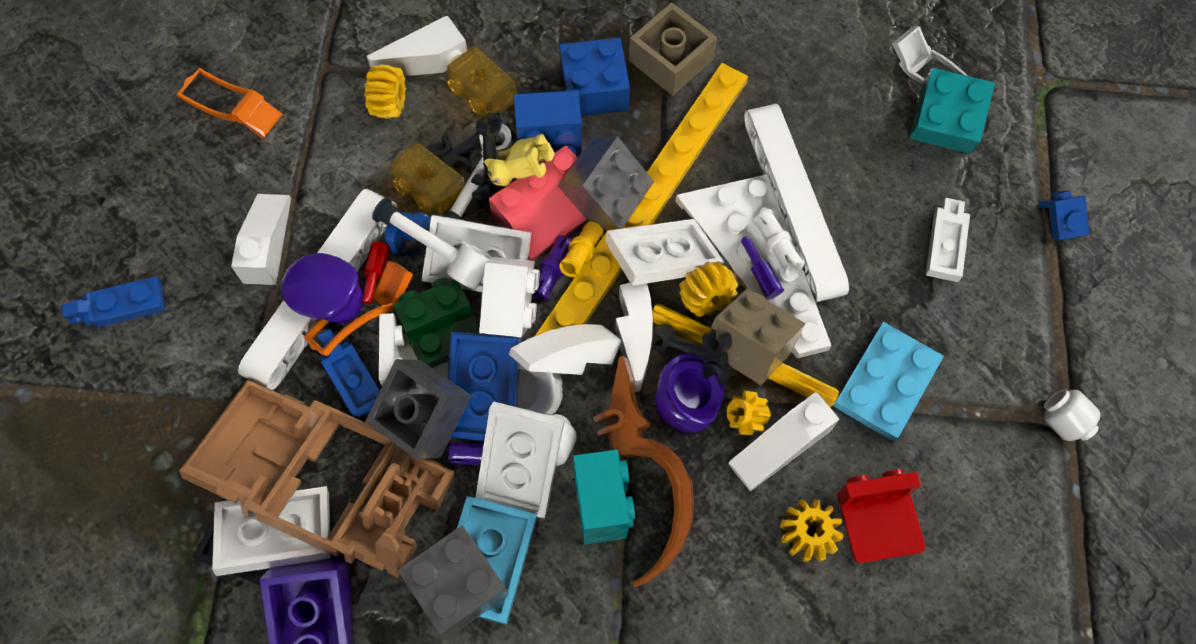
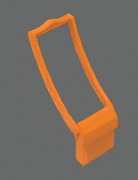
(250, 111)
(387, 292)

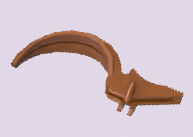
(624, 433)

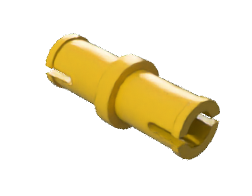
(581, 249)

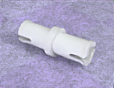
(778, 242)

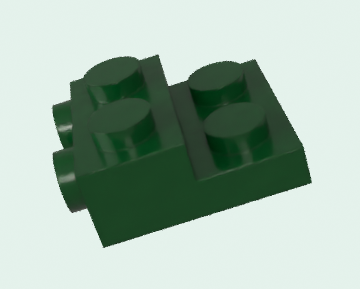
(432, 317)

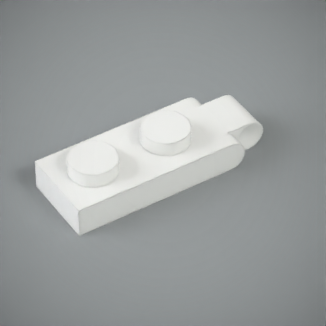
(948, 241)

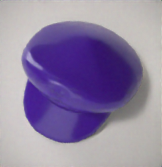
(323, 288)
(685, 397)

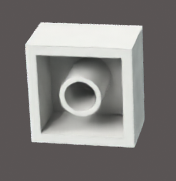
(508, 296)

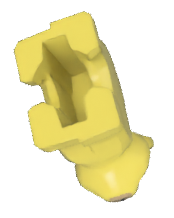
(520, 160)

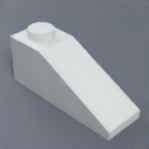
(424, 50)
(261, 240)
(784, 441)

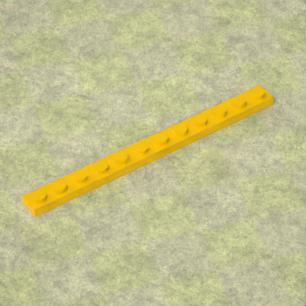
(667, 172)

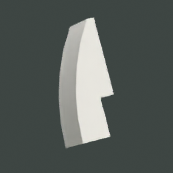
(635, 328)
(567, 349)

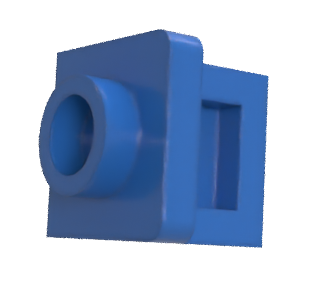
(1067, 215)
(395, 236)

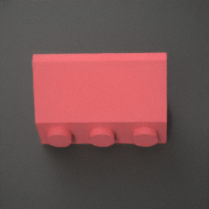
(539, 205)

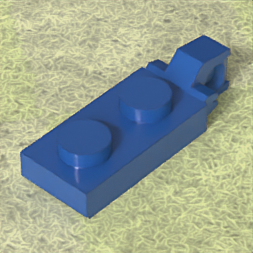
(117, 303)
(350, 377)

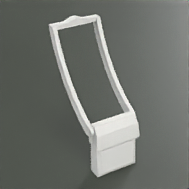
(915, 54)

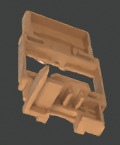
(265, 442)

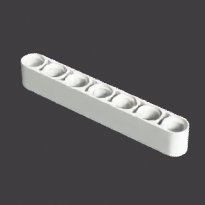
(797, 201)
(284, 334)

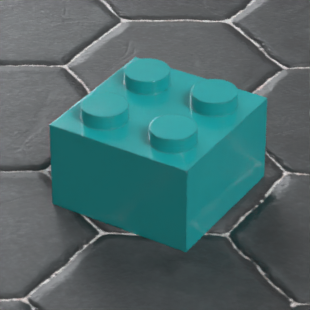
(952, 110)
(601, 496)

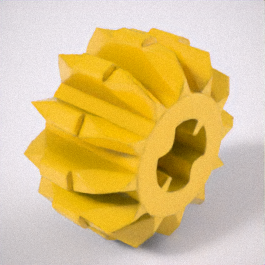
(385, 91)
(708, 288)
(824, 536)

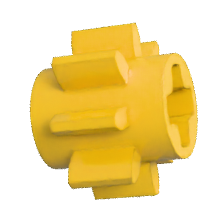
(748, 413)

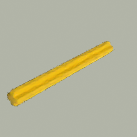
(783, 374)

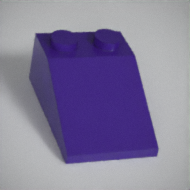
(308, 603)

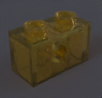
(481, 82)
(426, 179)

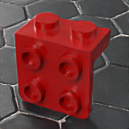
(881, 516)

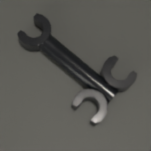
(488, 131)
(455, 156)
(709, 351)

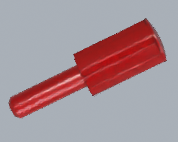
(374, 269)

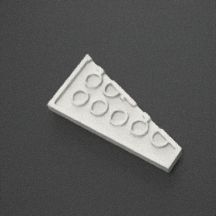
(728, 216)

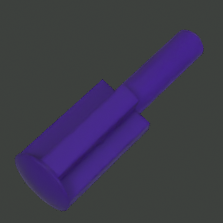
(762, 271)

